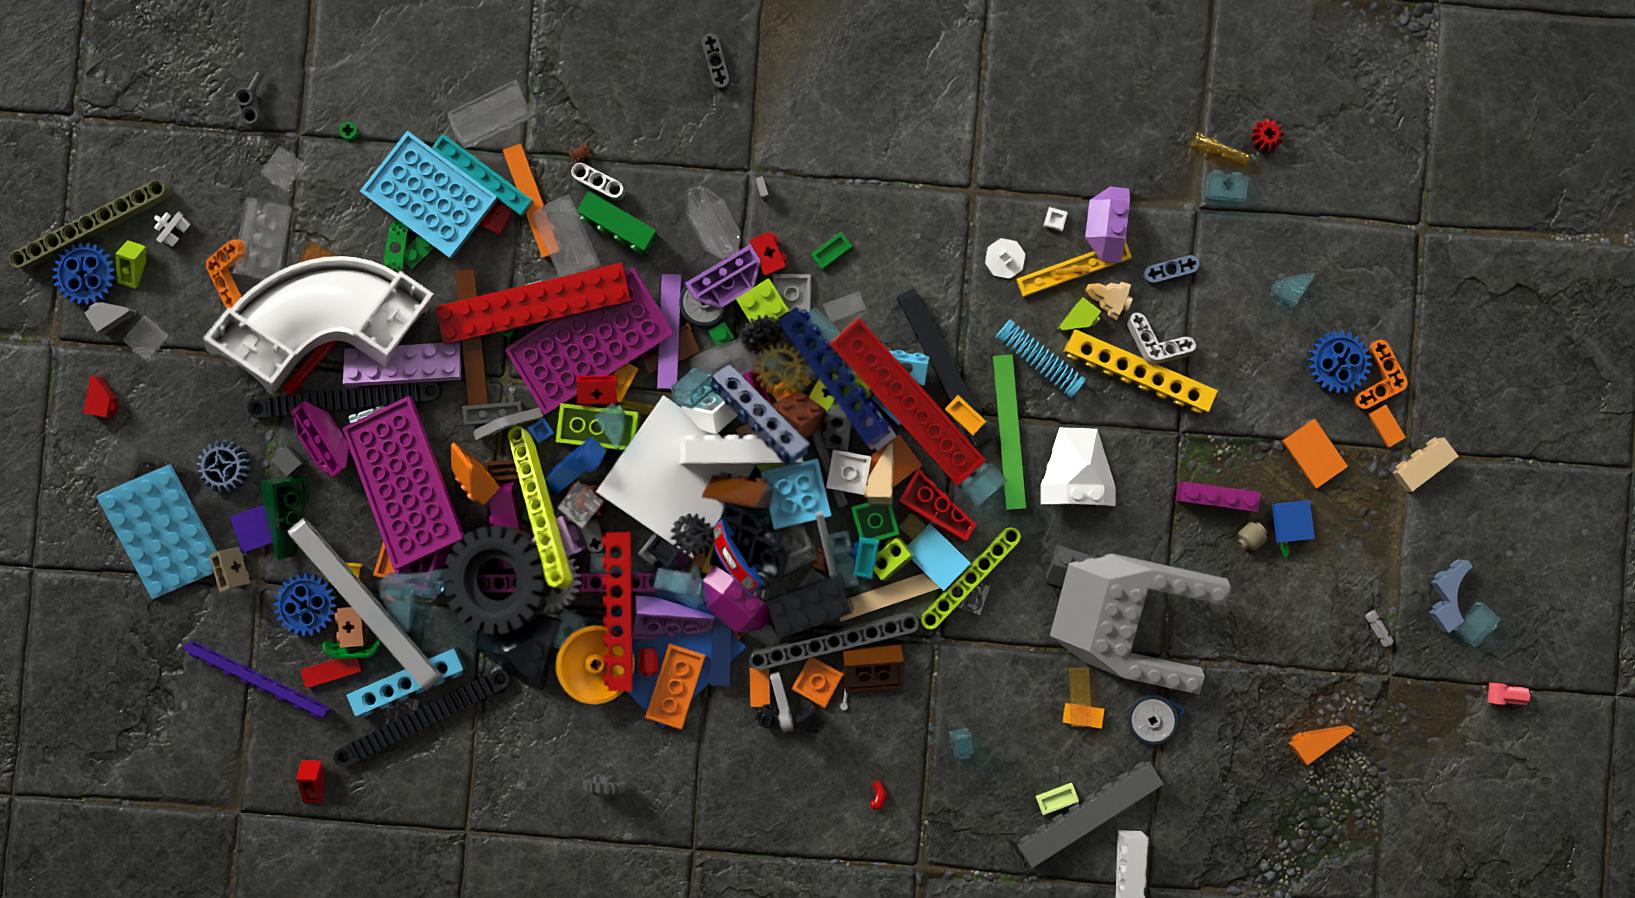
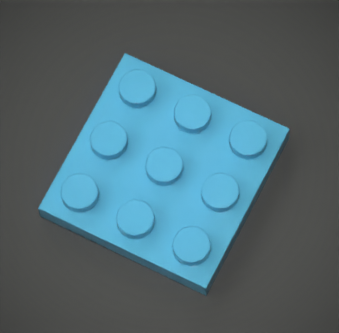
(797, 493)

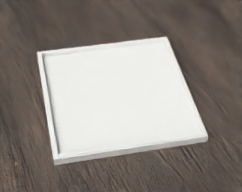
(654, 484)

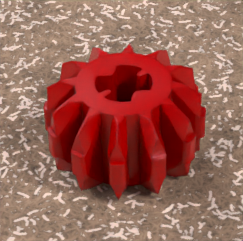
(1272, 130)

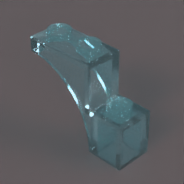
(401, 586)

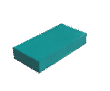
(866, 557)

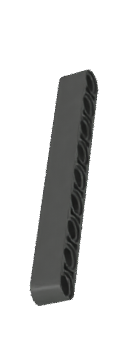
(841, 634)

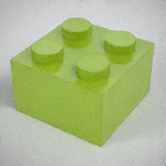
(763, 301)

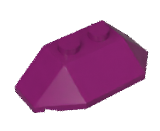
(321, 438)
(732, 603)

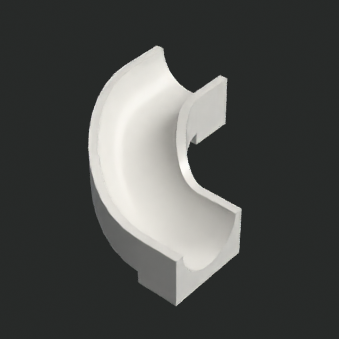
(316, 305)

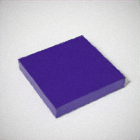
(252, 529)

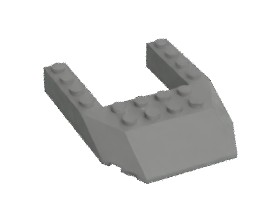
(1103, 608)

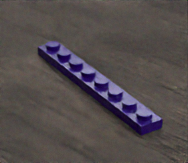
(263, 682)

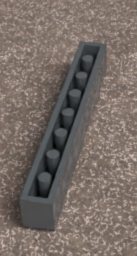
(1089, 814)

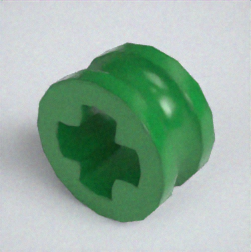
(352, 136)

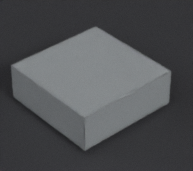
(762, 188)

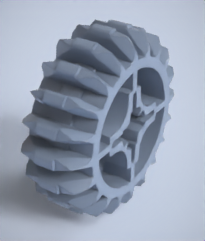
(226, 473)

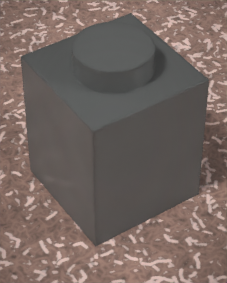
(288, 461)

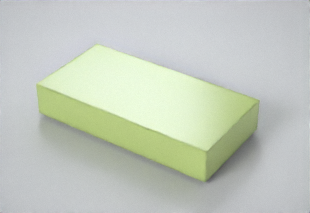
(1057, 799)

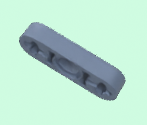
(1183, 260)

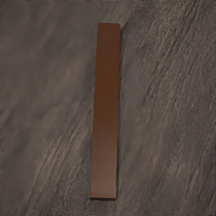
(472, 348)

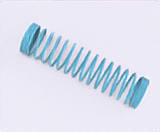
(1075, 384)

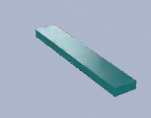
(482, 174)

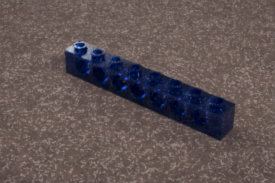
(791, 324)

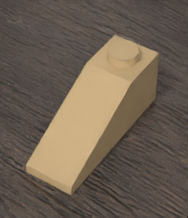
(881, 479)

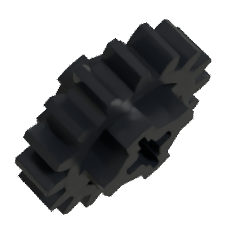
(761, 334)
(689, 542)

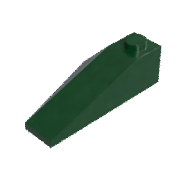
(284, 507)

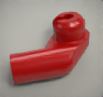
(881, 795)

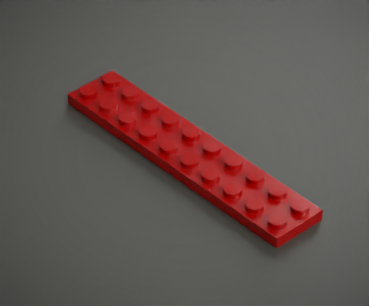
(533, 303)
(907, 401)

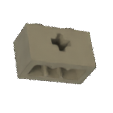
(229, 569)

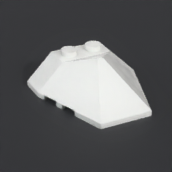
(1078, 470)

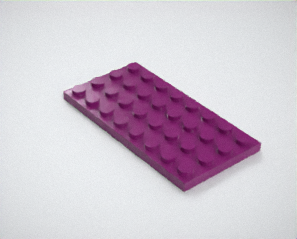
(588, 345)
(403, 483)

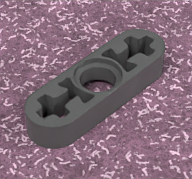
(724, 73)

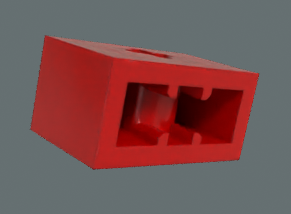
(769, 265)
(604, 383)

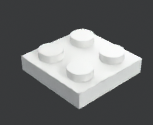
(848, 472)

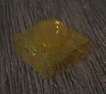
(912, 526)

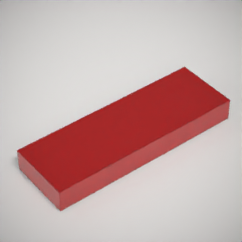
(330, 671)

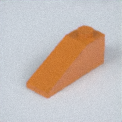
(1314, 743)

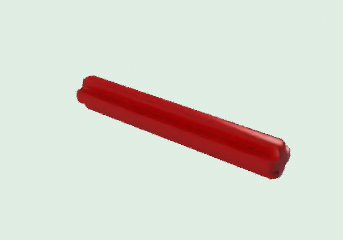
(306, 369)

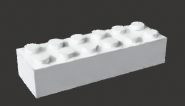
(727, 450)

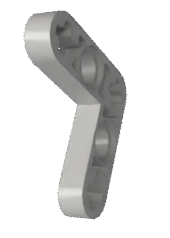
(1157, 348)
(506, 422)
(784, 710)

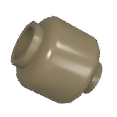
(1252, 536)

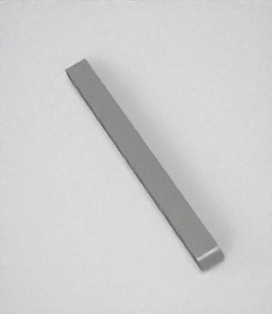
(365, 604)

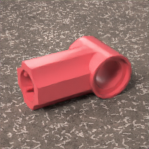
(1504, 694)

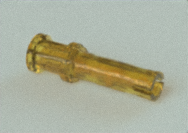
(1210, 144)

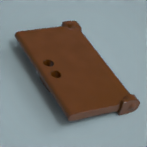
(687, 349)

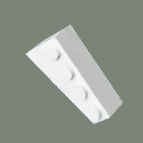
(1131, 864)

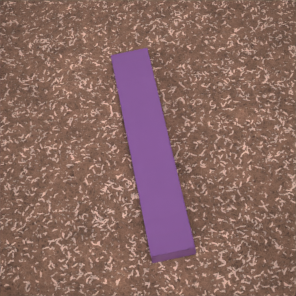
(669, 348)

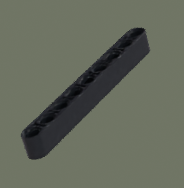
(939, 357)

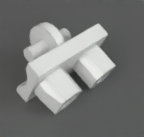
(166, 235)

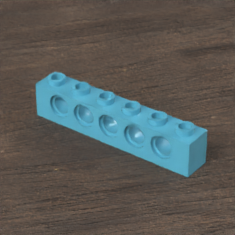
(359, 698)

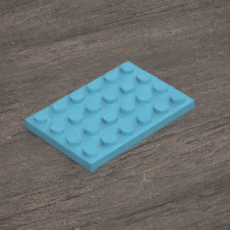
(429, 194)
(159, 530)

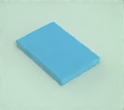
(937, 557)

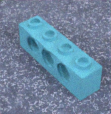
(918, 362)

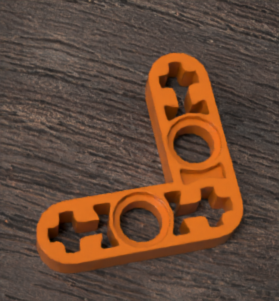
(220, 271)
(1387, 383)

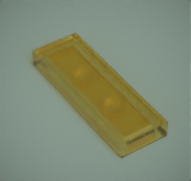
(1080, 697)

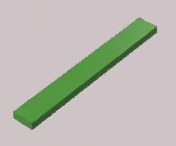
(1009, 431)

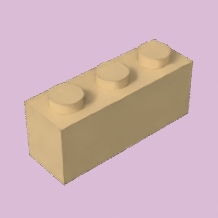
(1424, 464)

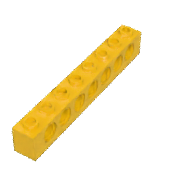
(1204, 393)

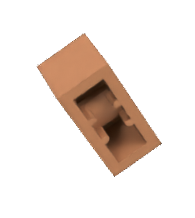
(350, 637)

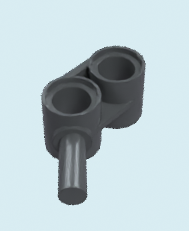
(251, 106)

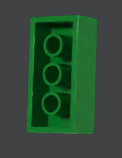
(617, 223)

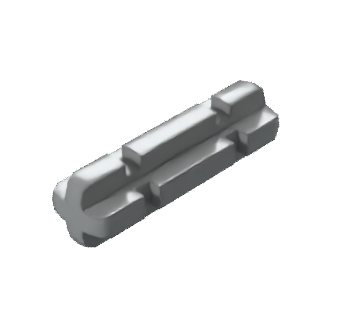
(1379, 628)

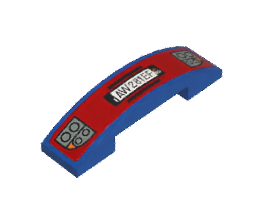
(732, 559)

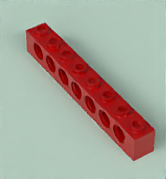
(624, 681)

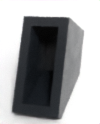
(669, 555)

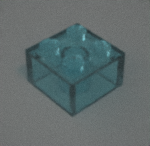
(982, 484)

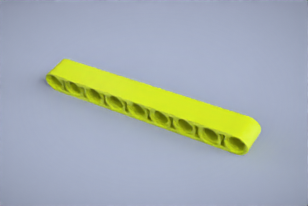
(545, 512)

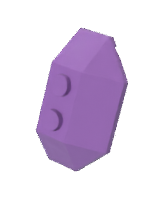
(1108, 223)
(726, 279)

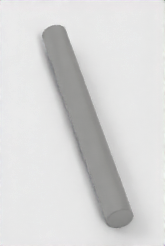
(826, 543)

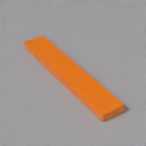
(526, 184)

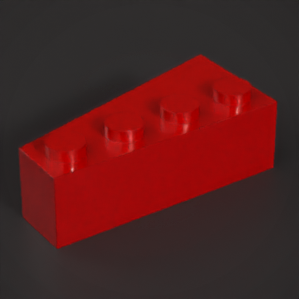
(935, 507)

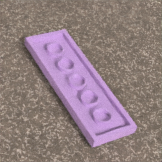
(407, 365)

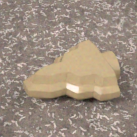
(1111, 298)

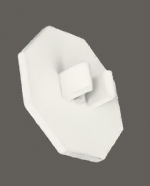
(1005, 258)

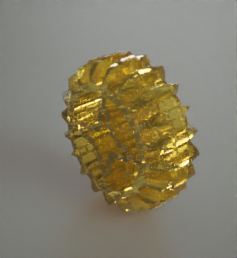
(772, 373)

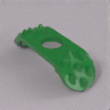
(397, 233)
(335, 652)

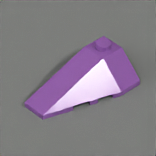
(661, 617)

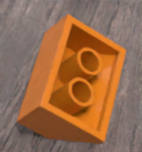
(472, 475)

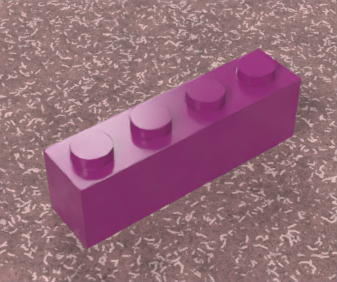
(1218, 496)

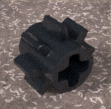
(767, 716)

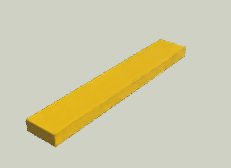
(1043, 280)

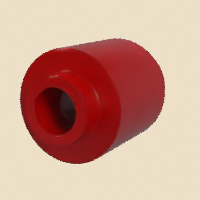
(648, 662)

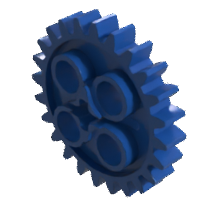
(102, 270)
(1352, 372)
(313, 589)

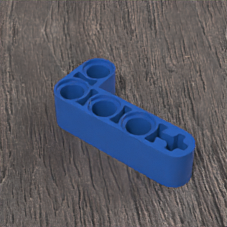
(583, 458)

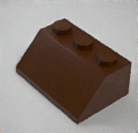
(739, 490)
(873, 668)

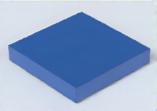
(1293, 521)

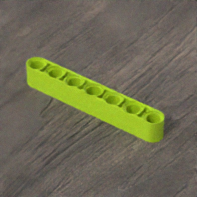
(979, 574)

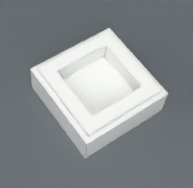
(1055, 219)

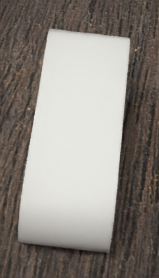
(591, 175)

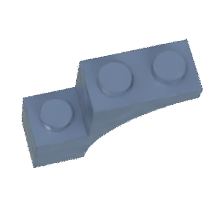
(1446, 583)

